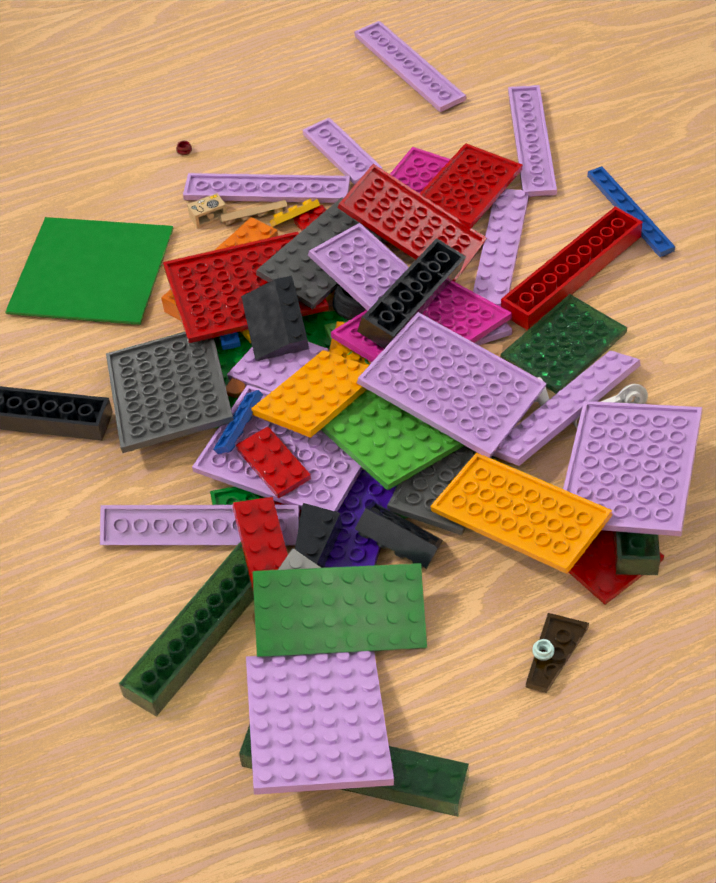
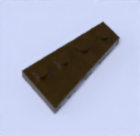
(565, 636)

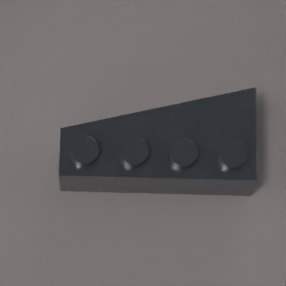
(317, 533)

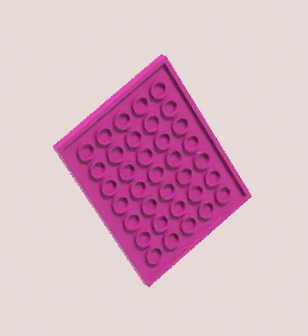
(453, 308)

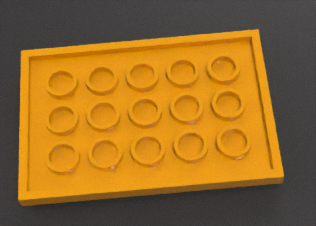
(313, 394)

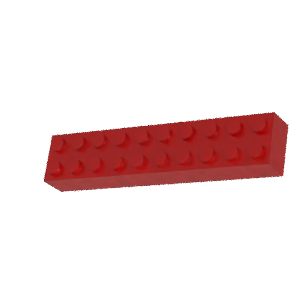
(572, 267)

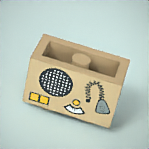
(206, 210)

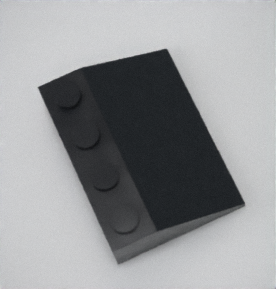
(275, 319)

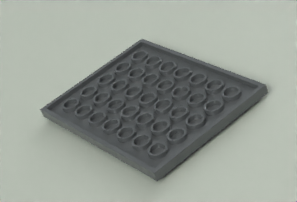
(167, 390)

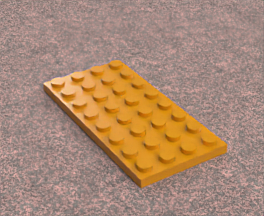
(522, 512)

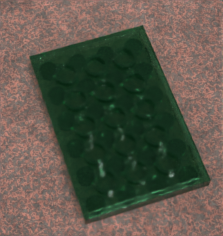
(564, 343)

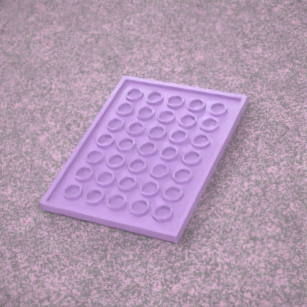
(452, 384)
(636, 463)
(330, 467)
(317, 723)

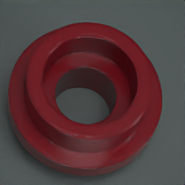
(183, 147)

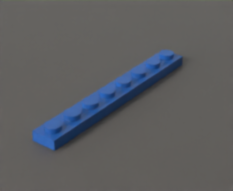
(618, 197)

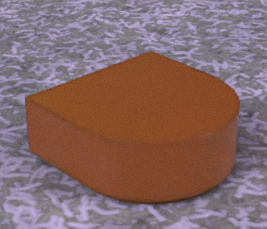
(235, 388)

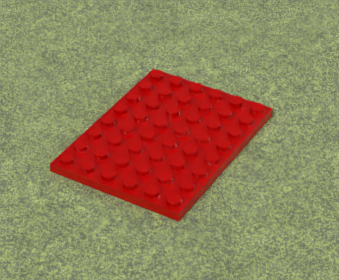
(211, 286)

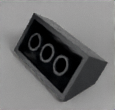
(398, 535)

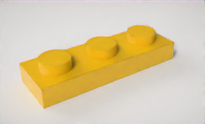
(294, 211)

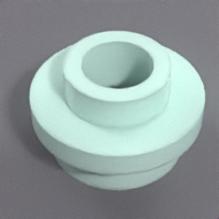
(543, 644)

